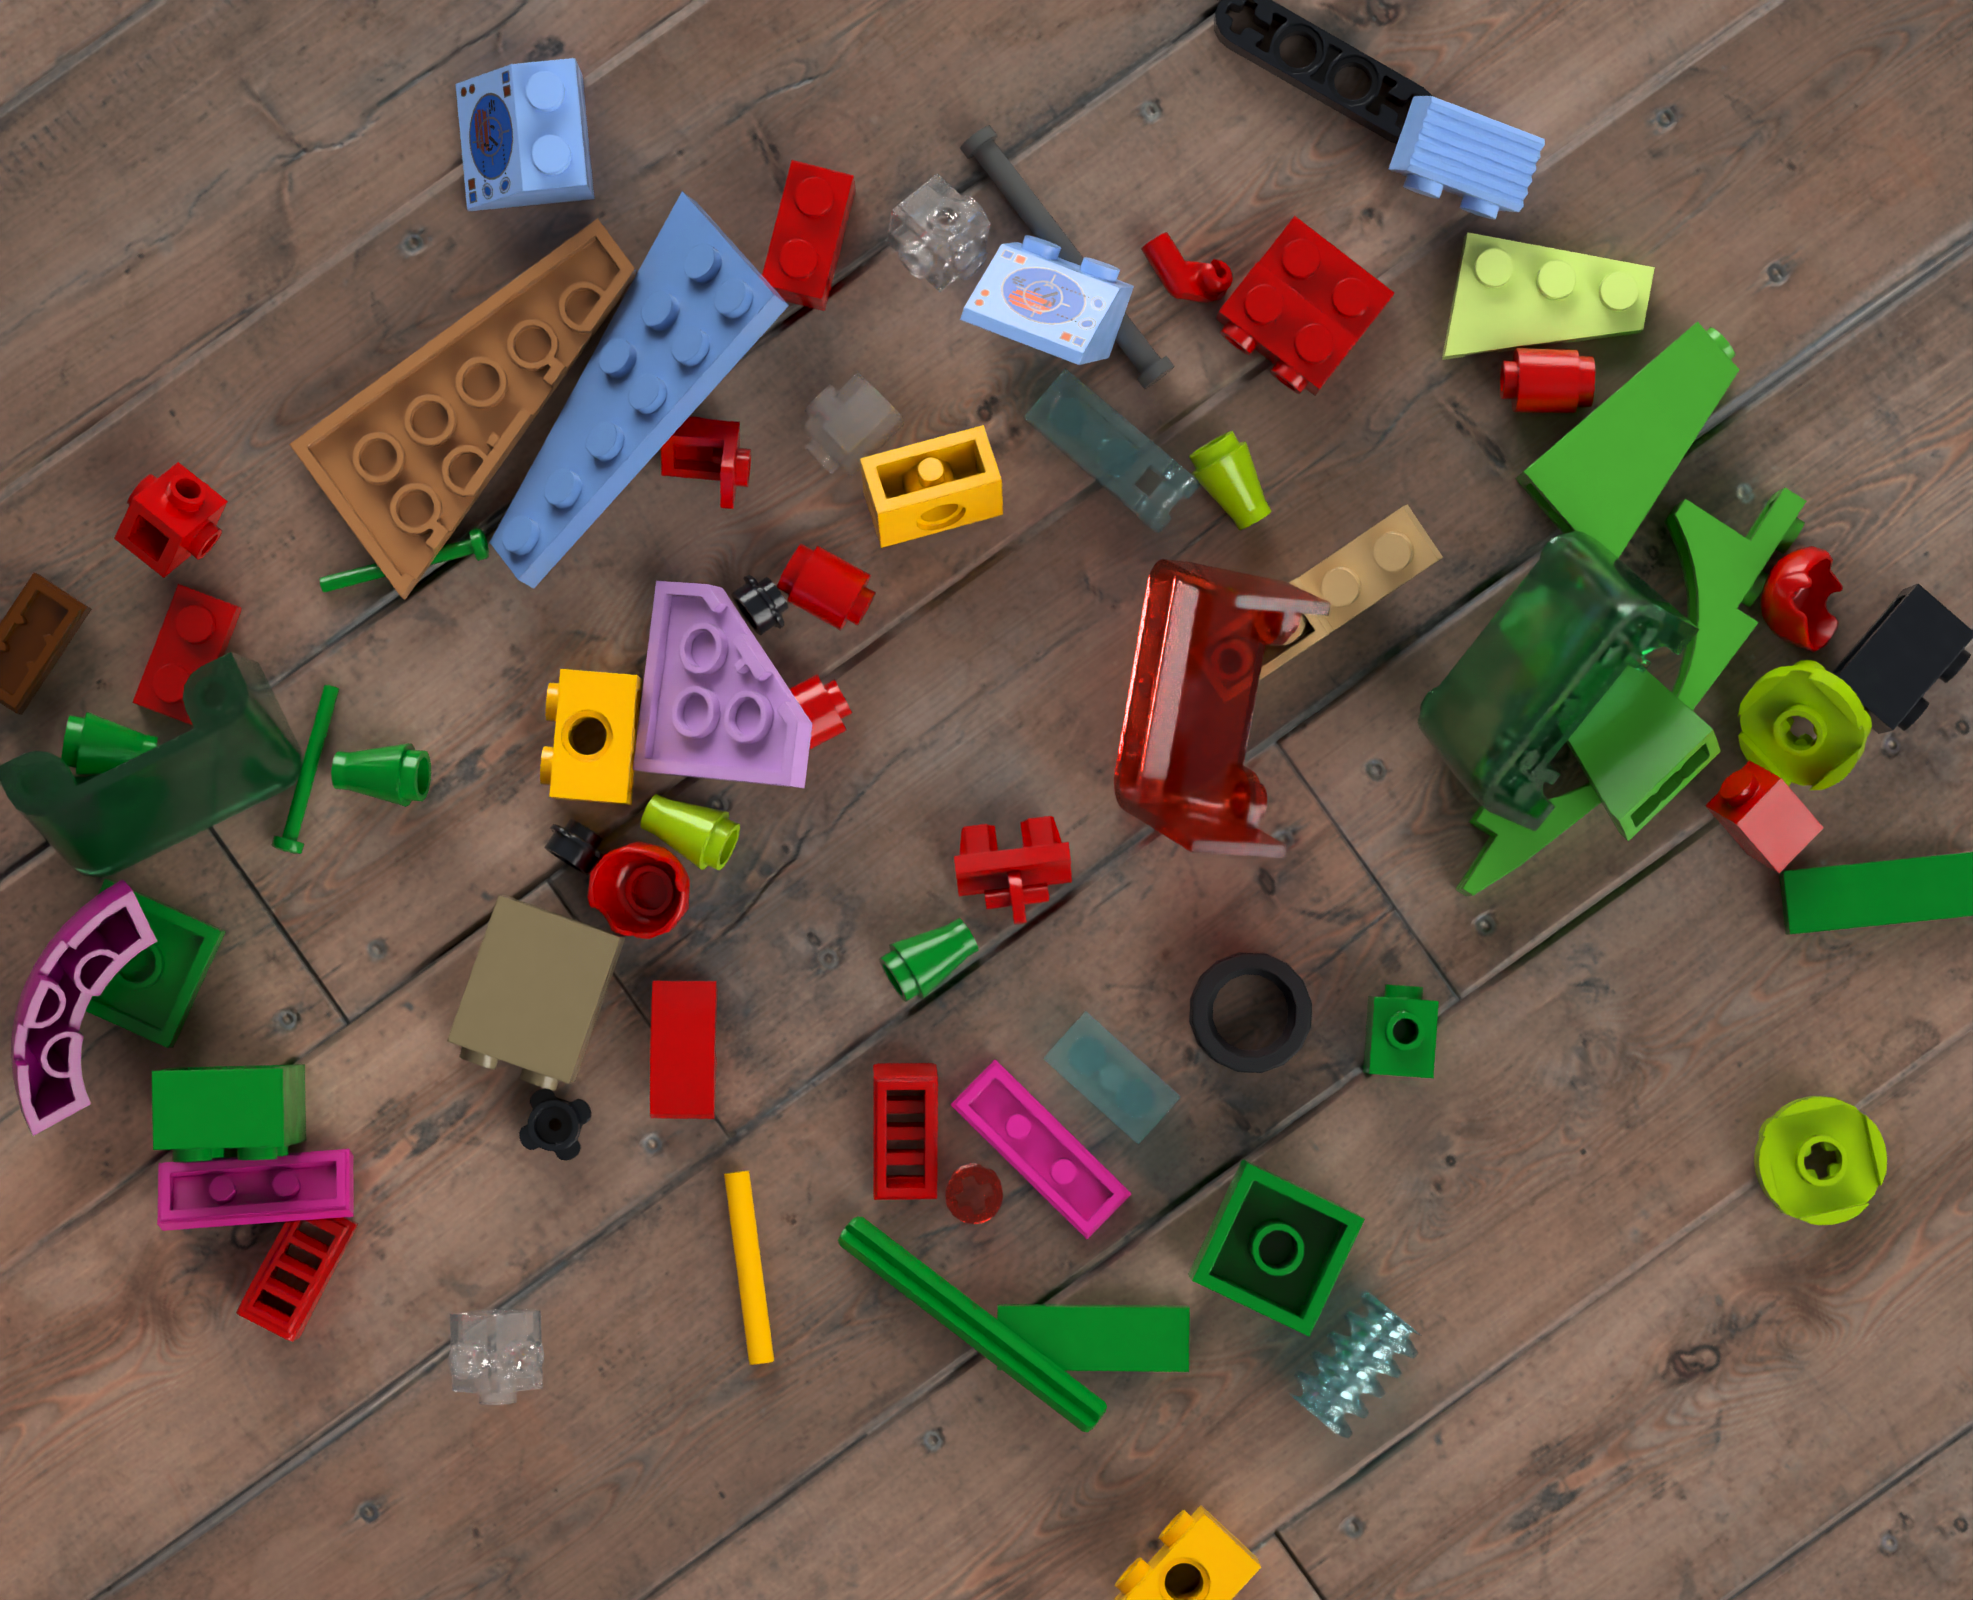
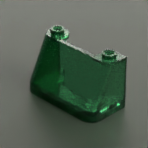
(1544, 671)
(172, 792)

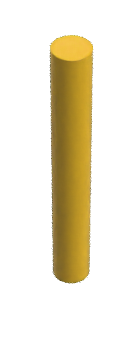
(749, 1267)

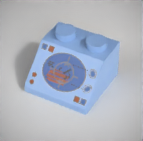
(525, 136)
(1050, 301)

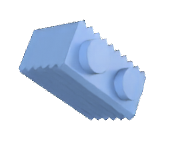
(1465, 156)

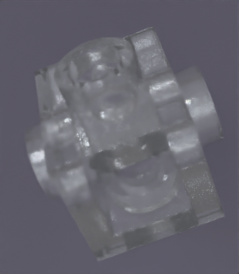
(939, 233)
(496, 1353)

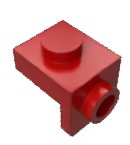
(708, 452)

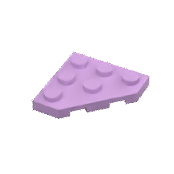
(715, 696)

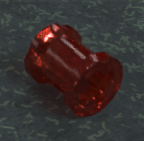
(965, 1211)

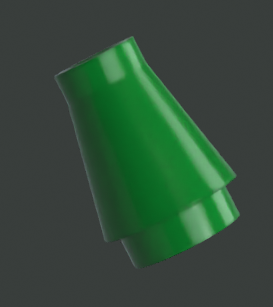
(99, 744)
(386, 773)
(927, 959)

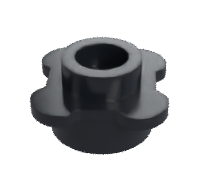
(538, 1131)

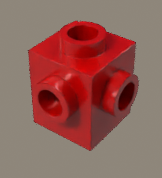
(174, 507)

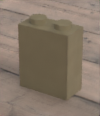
(535, 992)

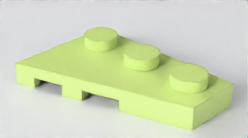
(1540, 295)

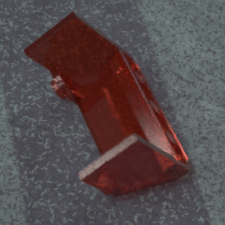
(1196, 704)

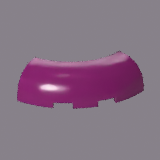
(55, 998)

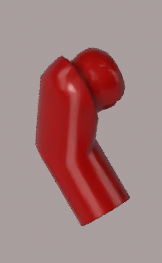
(1186, 278)

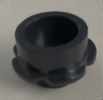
(760, 604)
(575, 845)

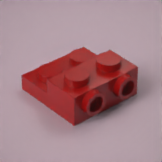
(1302, 308)

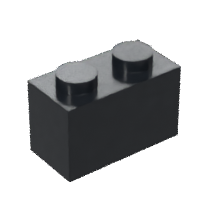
(1904, 657)

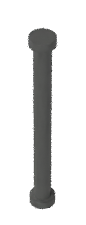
(1043, 226)

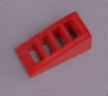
(905, 1077)
(273, 1319)

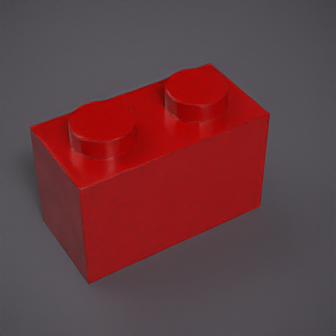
(809, 233)

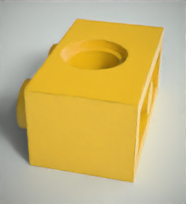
(932, 486)
(609, 772)
(1198, 1541)

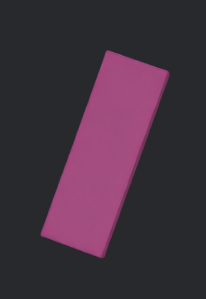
(1041, 1149)
(255, 1190)

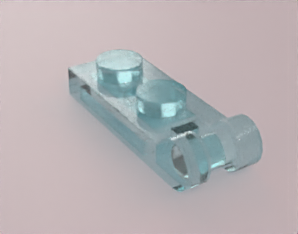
(1110, 449)

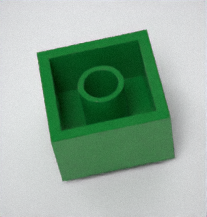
(228, 1107)
(1275, 1247)

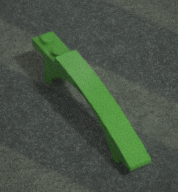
(1718, 575)

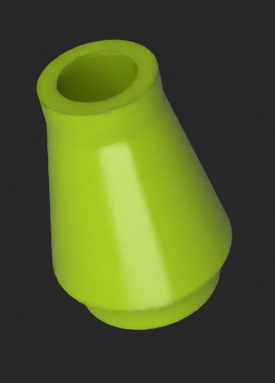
(1231, 479)
(694, 831)

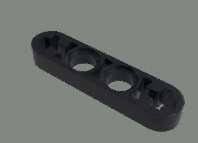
(1319, 76)

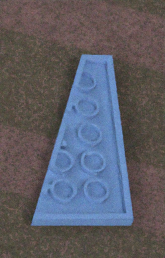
(663, 353)

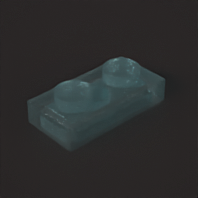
(1111, 1077)

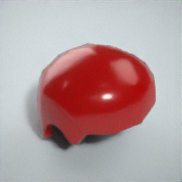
(1797, 598)
(640, 890)

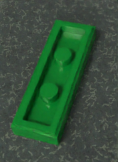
(1877, 893)
(1104, 1335)

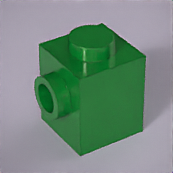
(1401, 1033)

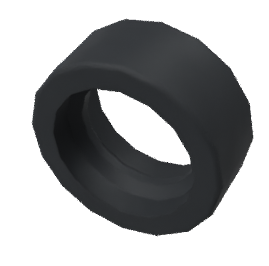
(1283, 1047)

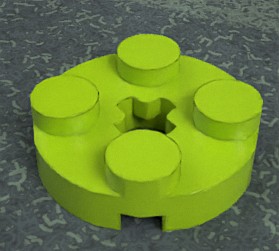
(1822, 699)
(1850, 1180)

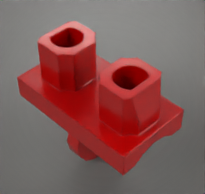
(1013, 875)

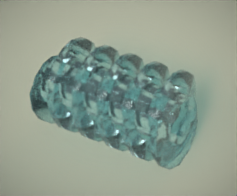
(1355, 1365)

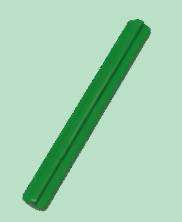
(972, 1324)

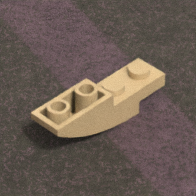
(1357, 579)

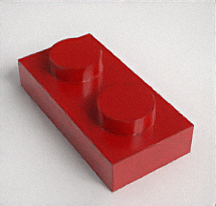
(190, 637)

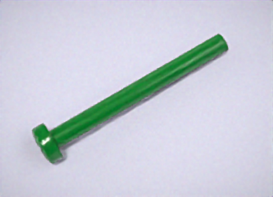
(475, 545)
(288, 841)

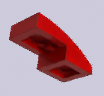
(683, 1049)

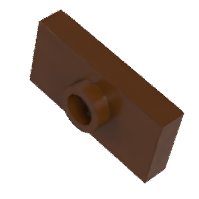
(35, 638)

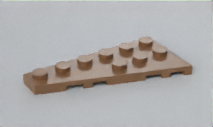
(438, 426)

